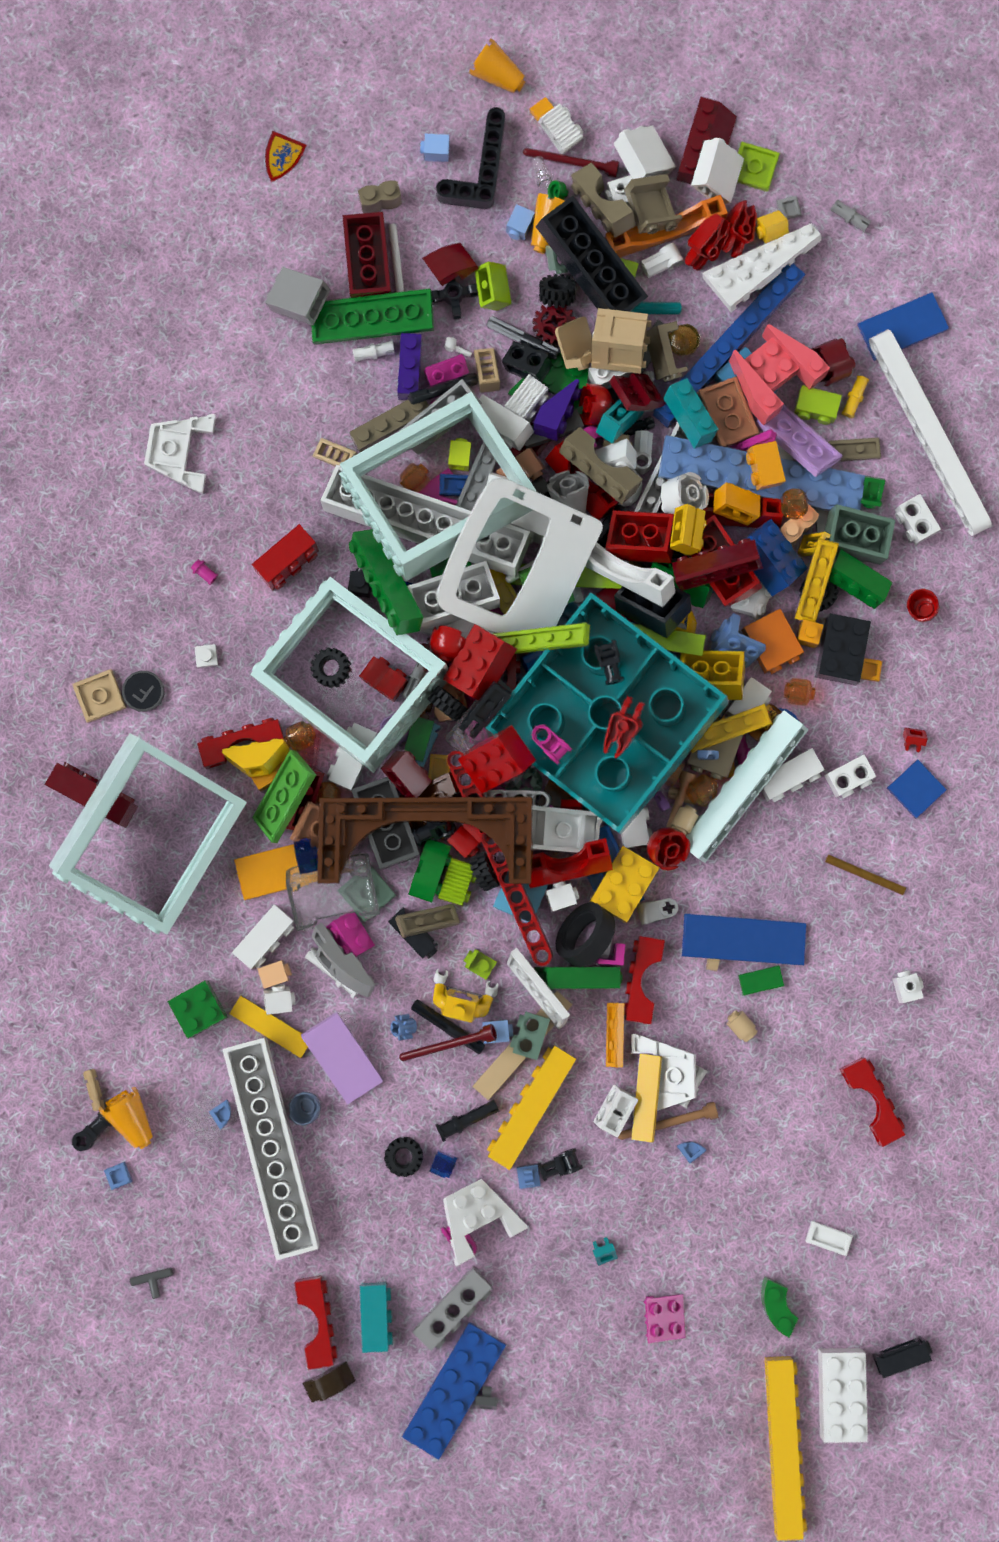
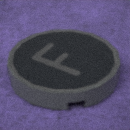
(143, 691)

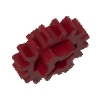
(546, 326)

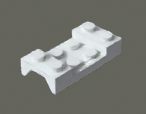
(563, 828)

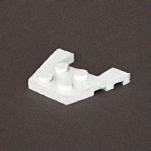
(169, 449)
(677, 1071)
(471, 1210)

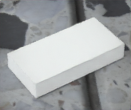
(829, 1238)

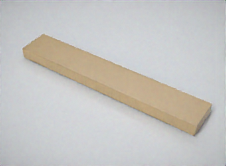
(508, 1061)

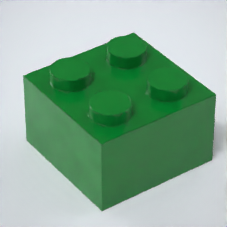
(197, 1009)

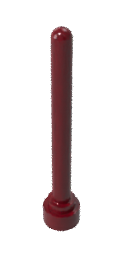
(610, 168)
(486, 1034)

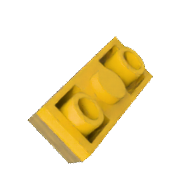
(257, 757)

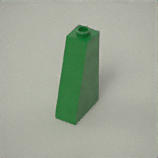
(580, 977)

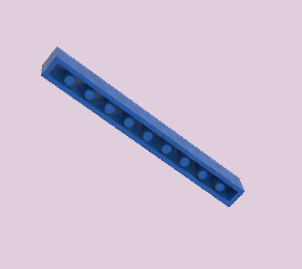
(738, 334)

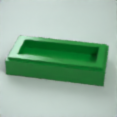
(419, 738)
(761, 980)

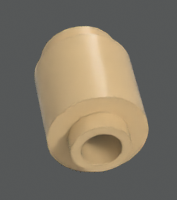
(685, 819)
(741, 1025)

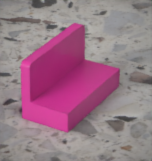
(618, 956)

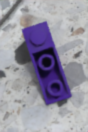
(553, 414)

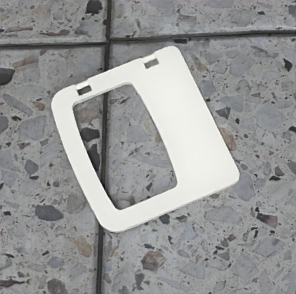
(553, 571)

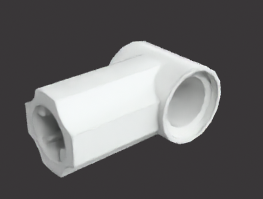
(665, 259)
(643, 447)

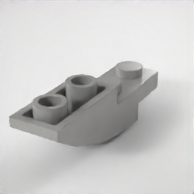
(344, 968)

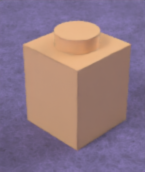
(274, 974)

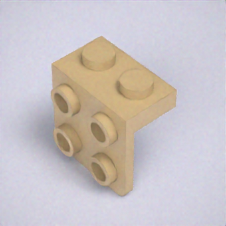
(575, 343)

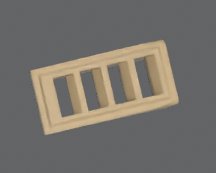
(487, 382)
(339, 449)

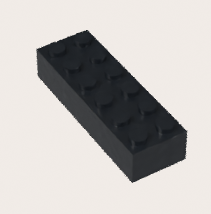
(590, 258)

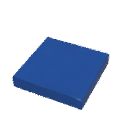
(916, 789)

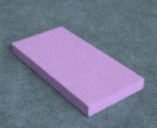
(802, 442)
(342, 1058)

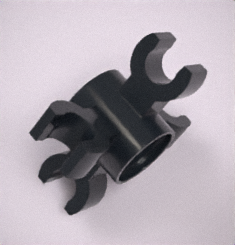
(442, 295)

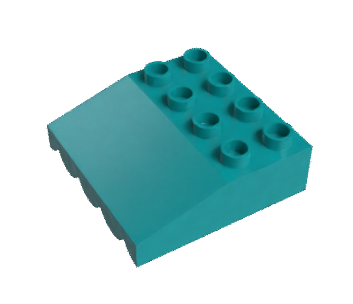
(573, 701)

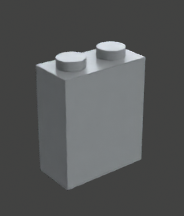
(297, 296)

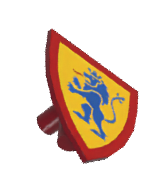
(282, 155)

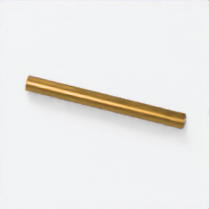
(865, 874)

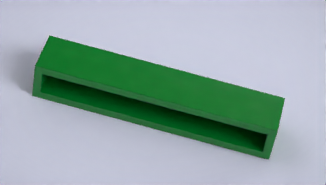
(386, 585)

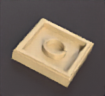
(99, 696)

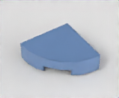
(708, 755)
(221, 1114)
(691, 1150)

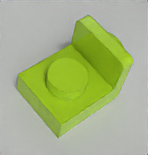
(479, 963)

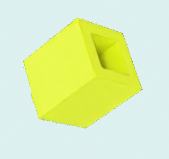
(459, 454)

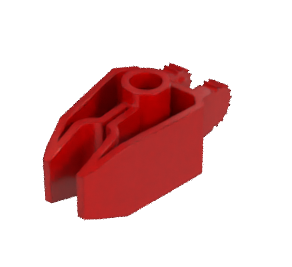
(742, 227)
(707, 241)
(623, 727)

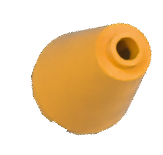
(497, 68)
(542, 208)
(129, 1118)

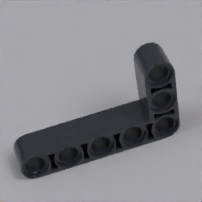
(490, 168)

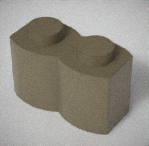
(379, 197)

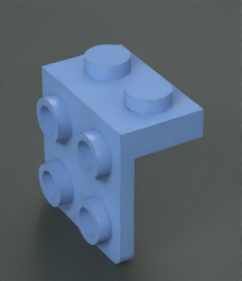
(729, 639)

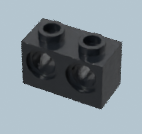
(526, 364)

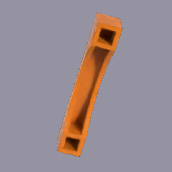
(692, 218)

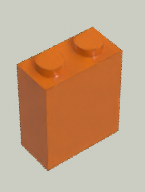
(779, 640)

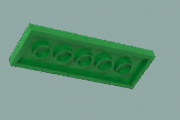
(374, 316)

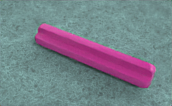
(765, 437)

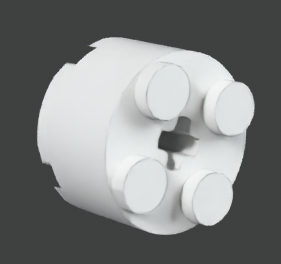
(683, 491)

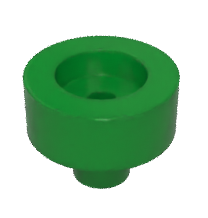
(557, 189)

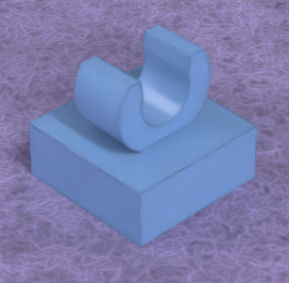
(528, 1176)

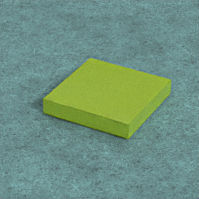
(757, 166)

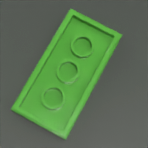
(283, 796)

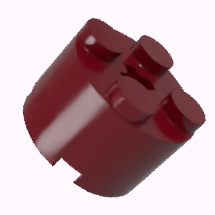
(837, 358)

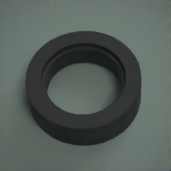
(596, 943)

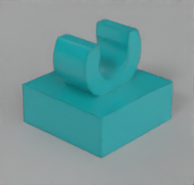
(605, 1253)

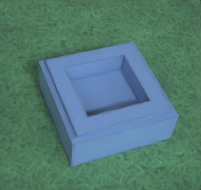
(118, 1175)

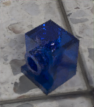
(306, 856)
(443, 1164)

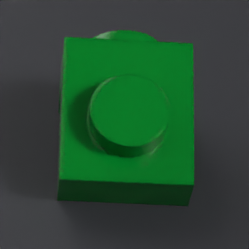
(872, 492)

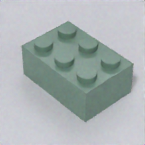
(860, 533)

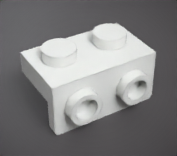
(753, 605)

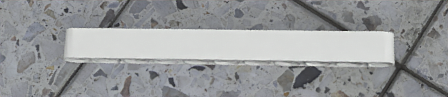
(930, 432)

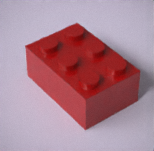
(641, 536)
(286, 558)
(479, 662)
(497, 759)

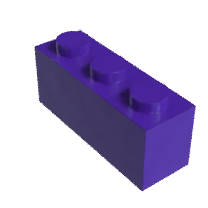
(409, 364)

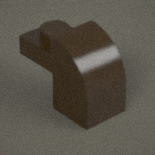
(329, 1383)

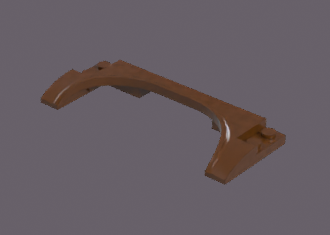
(350, 820)

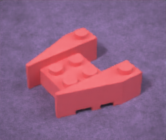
(772, 367)

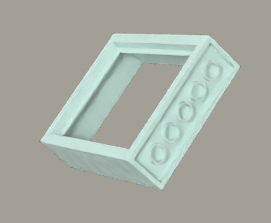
(440, 546)
(403, 718)
(95, 812)

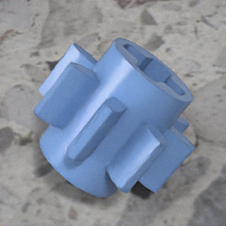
(403, 1027)

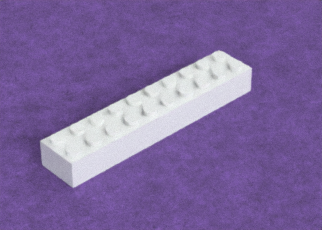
(422, 517)
(271, 1148)

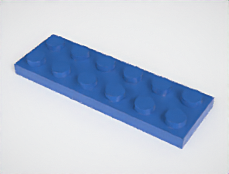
(453, 1390)

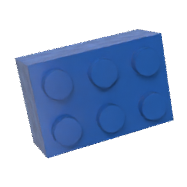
(778, 558)

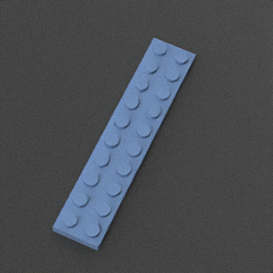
(723, 464)

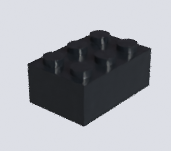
(651, 615)
(842, 649)

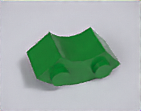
(429, 870)
(775, 1306)

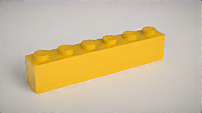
(531, 1106)

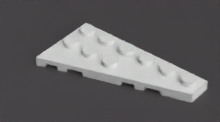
(756, 268)

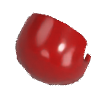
(926, 601)

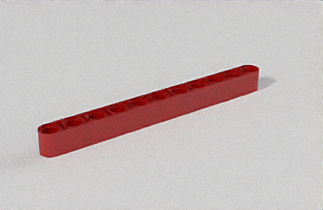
(500, 869)

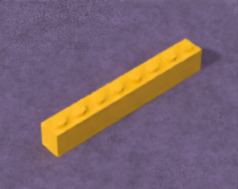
(784, 1448)

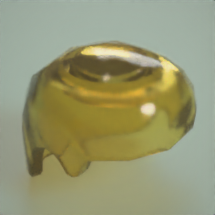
(684, 340)

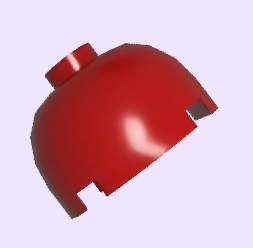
(595, 402)
(446, 643)
(668, 848)

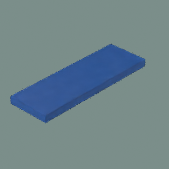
(743, 939)

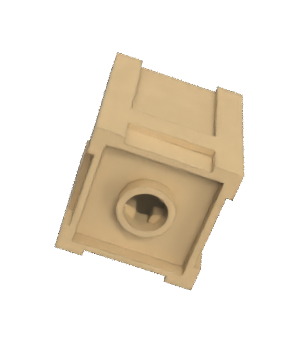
(620, 340)

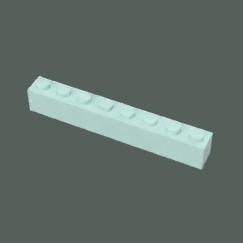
(745, 785)

